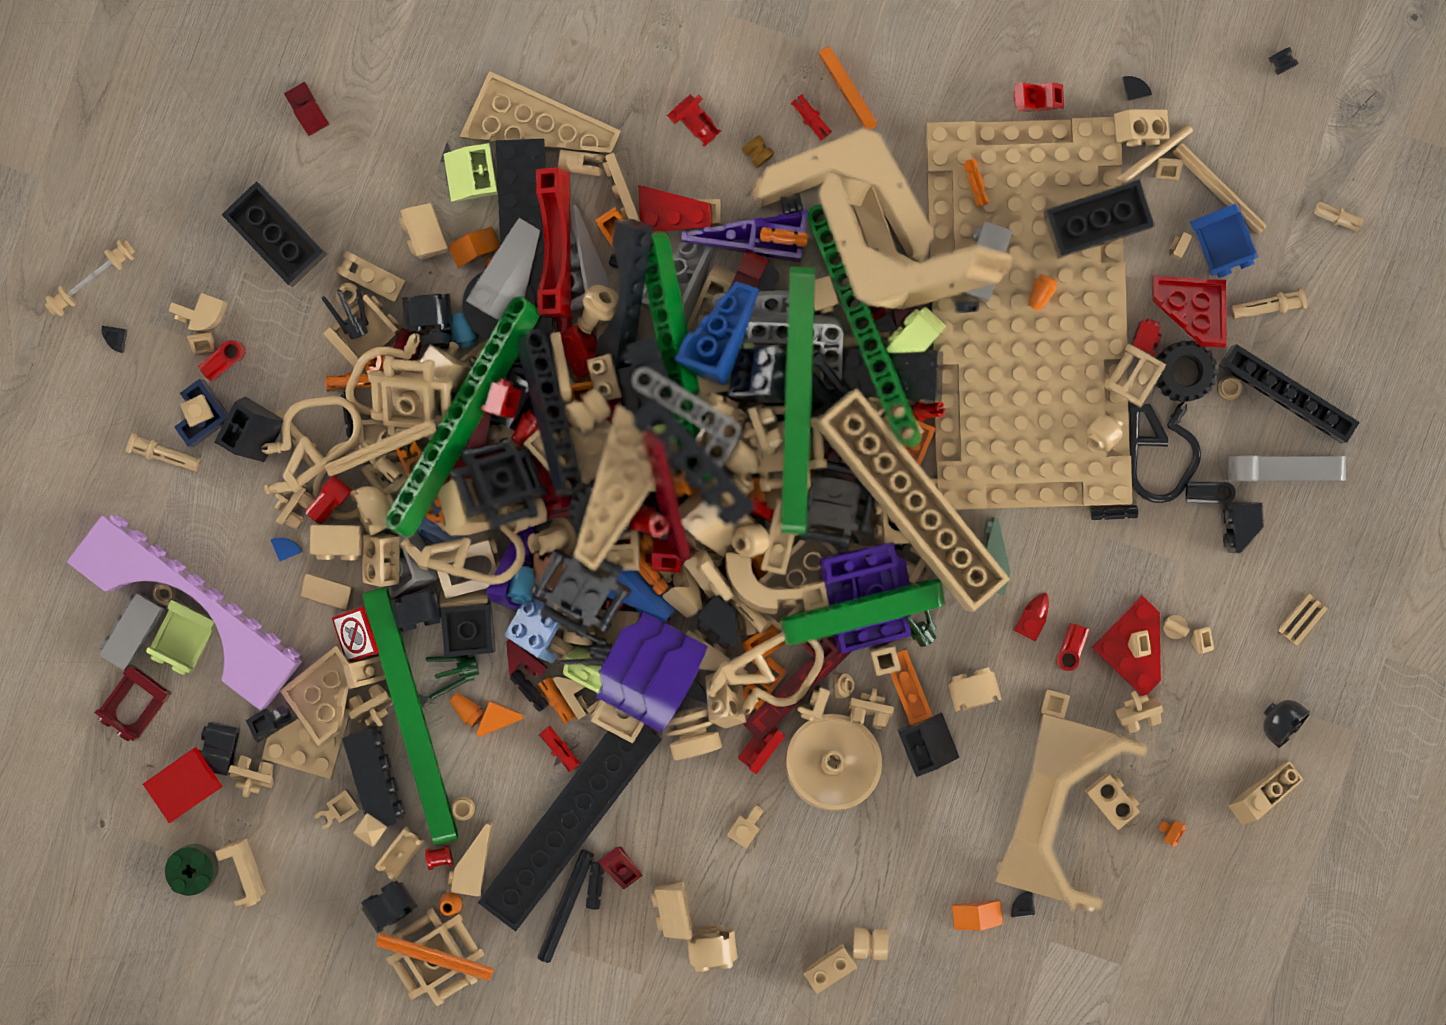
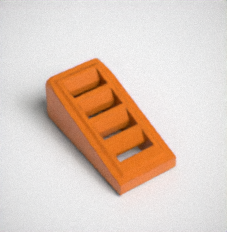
(776, 667)

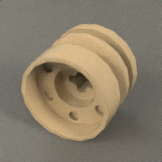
(692, 734)

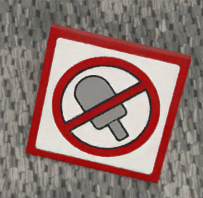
(355, 634)

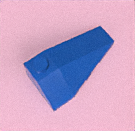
(718, 339)
(643, 596)

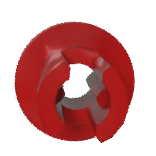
(694, 119)

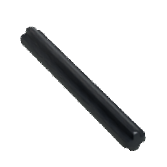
(565, 906)

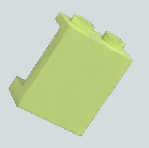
(182, 637)

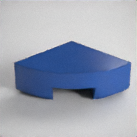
(285, 548)

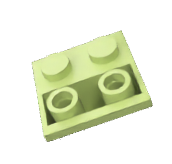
(471, 172)
(920, 332)

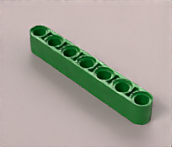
(863, 611)

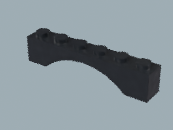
(632, 248)

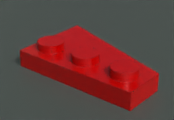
(671, 211)

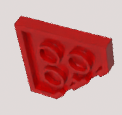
(1195, 306)
(1140, 672)

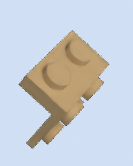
(728, 407)

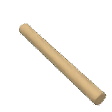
(1154, 155)

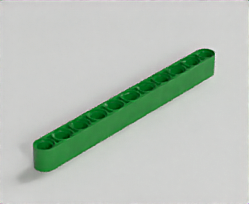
(671, 328)
(866, 336)
(798, 400)
(461, 418)
(410, 717)

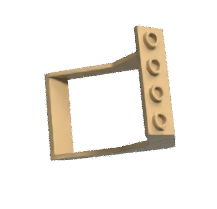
(861, 158)
(886, 275)

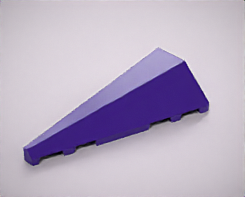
(746, 236)
(499, 592)

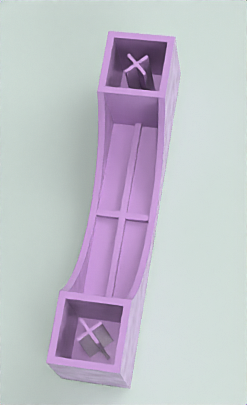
(253, 659)

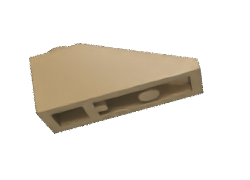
(718, 282)
(470, 871)

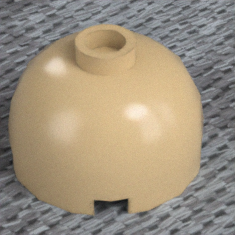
(372, 508)

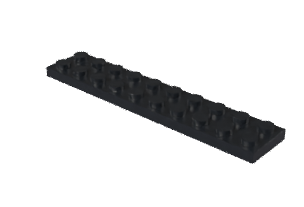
(518, 199)
(566, 826)

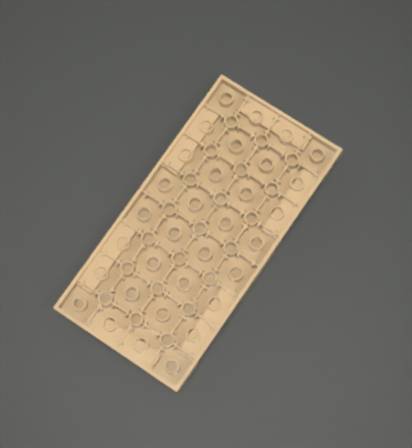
(1017, 377)

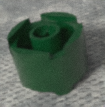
(197, 857)

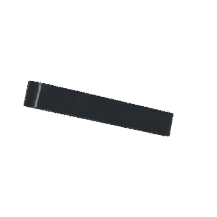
(553, 402)

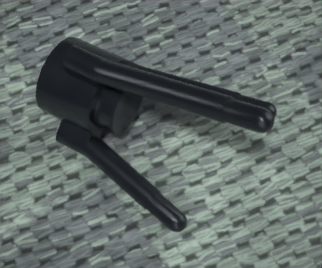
(354, 325)
(598, 650)

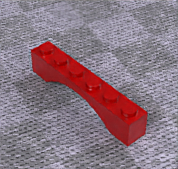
(555, 282)

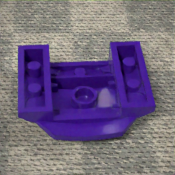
(861, 575)
(650, 670)

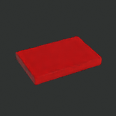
(182, 785)

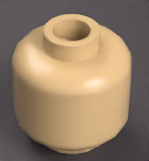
(1104, 433)
(741, 459)
(751, 540)

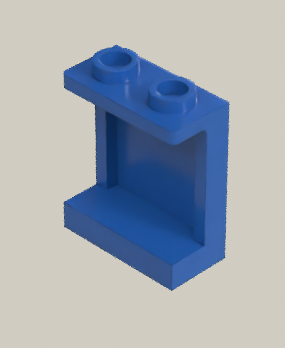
(1225, 240)

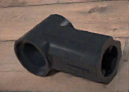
(1207, 492)

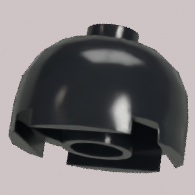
(1283, 721)

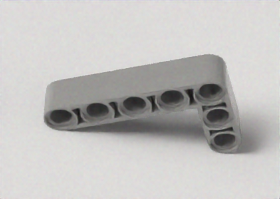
(827, 340)
(693, 415)
(1287, 468)

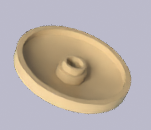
(833, 763)

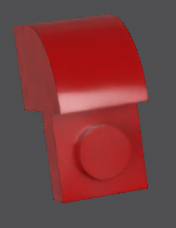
(1038, 96)

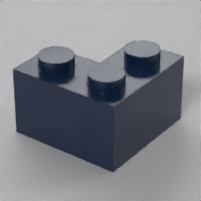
(194, 435)

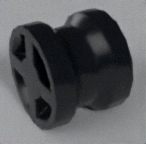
(1283, 60)
(791, 204)

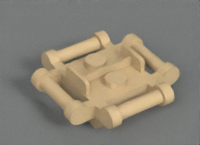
(407, 396)
(774, 462)
(429, 974)

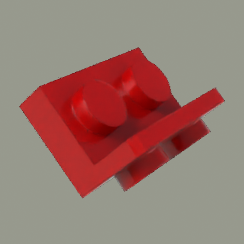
(578, 348)
(758, 752)

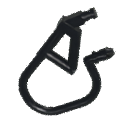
(1160, 441)

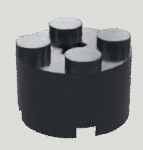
(427, 310)
(416, 609)
(389, 906)

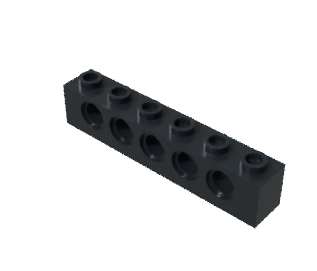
(1289, 394)
(741, 504)

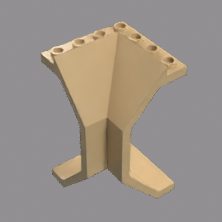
(1061, 758)

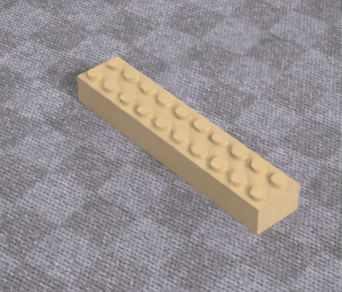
(911, 500)

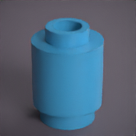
(462, 332)
(521, 585)

